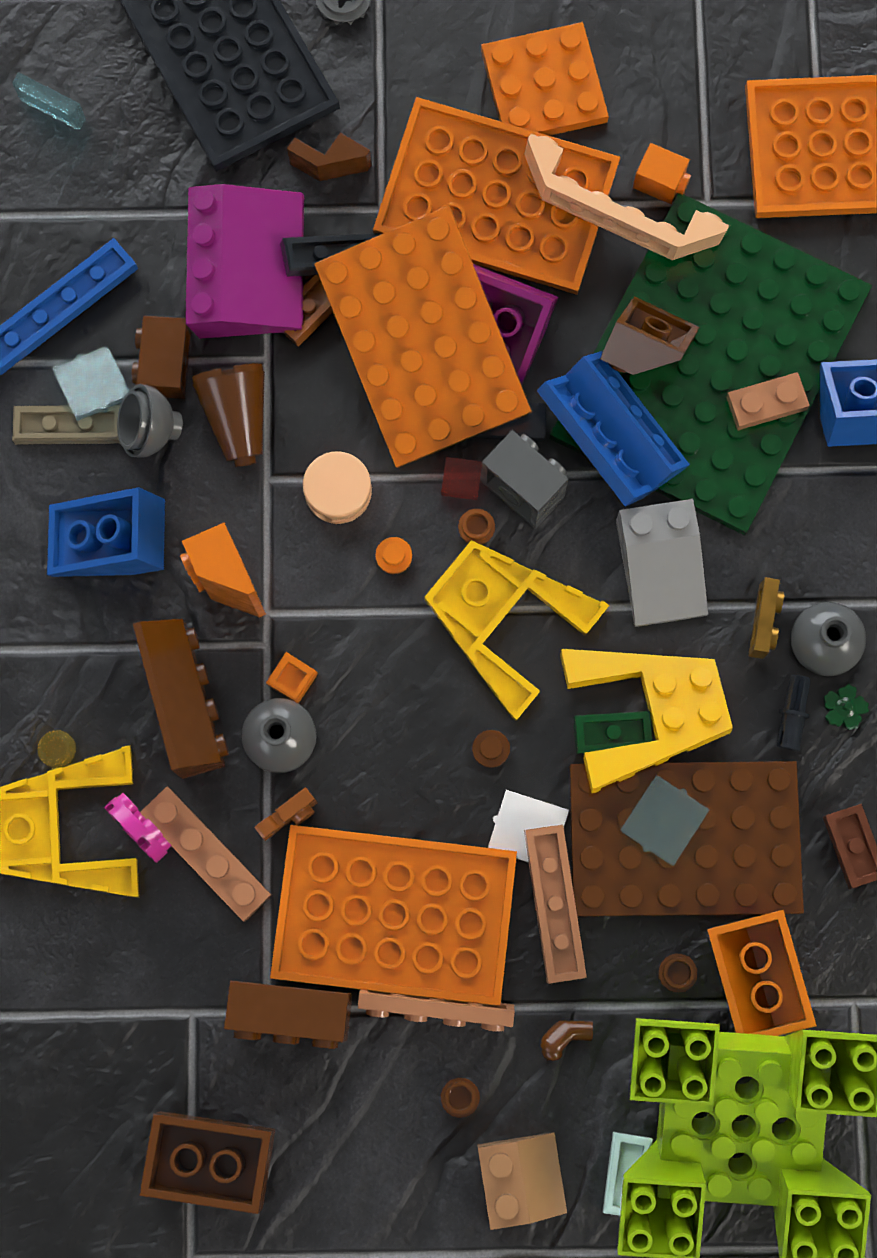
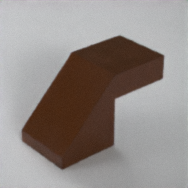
(342, 158)

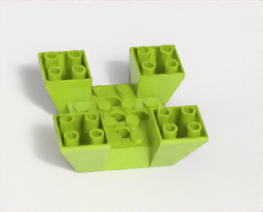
(783, 1166)

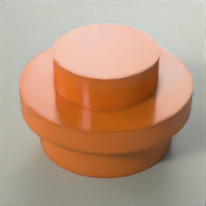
(393, 555)

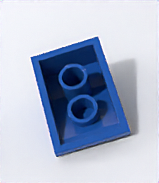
(107, 535)

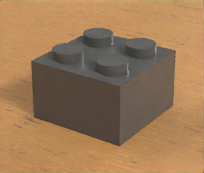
(524, 478)

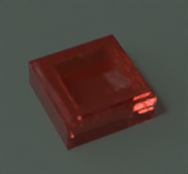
(461, 478)

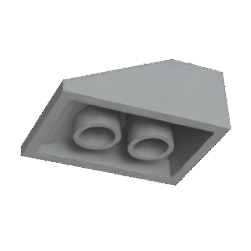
(663, 562)

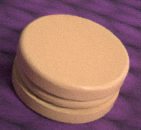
(337, 487)

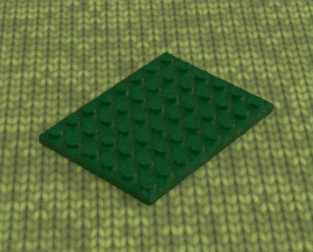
(759, 318)

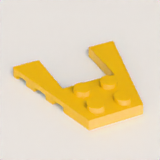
(480, 593)
(682, 701)
(32, 827)

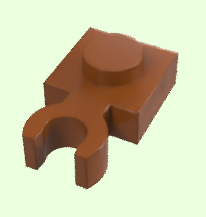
(294, 810)

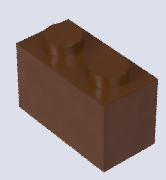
(163, 355)

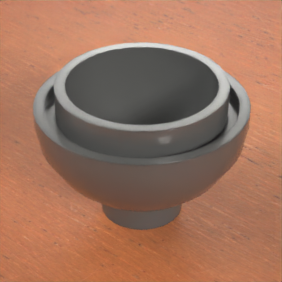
(146, 421)
(819, 652)
(283, 753)

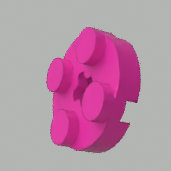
(141, 830)

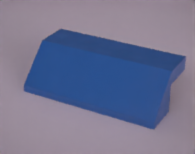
(613, 428)

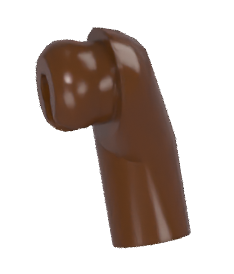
(561, 1035)

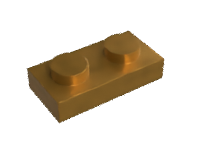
(768, 603)

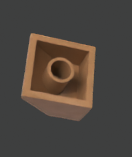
(521, 1180)

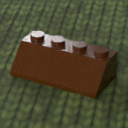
(180, 696)

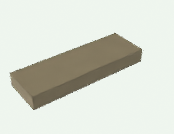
(60, 426)

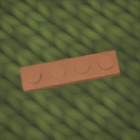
(206, 854)
(555, 904)
(452, 1012)

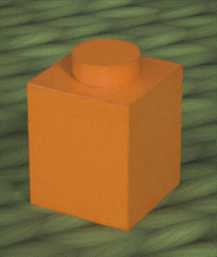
(662, 174)

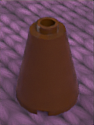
(234, 409)

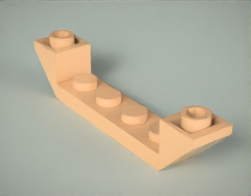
(628, 222)

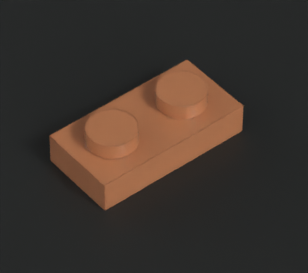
(767, 401)

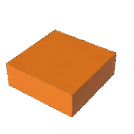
(291, 677)

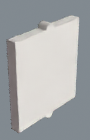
(520, 814)

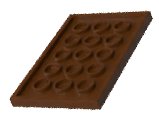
(735, 863)

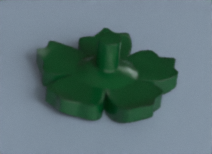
(845, 708)

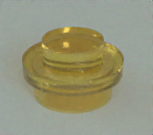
(56, 749)

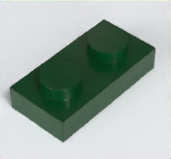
(611, 730)

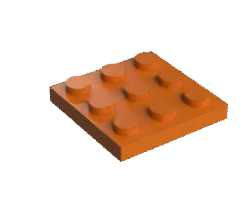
(546, 80)

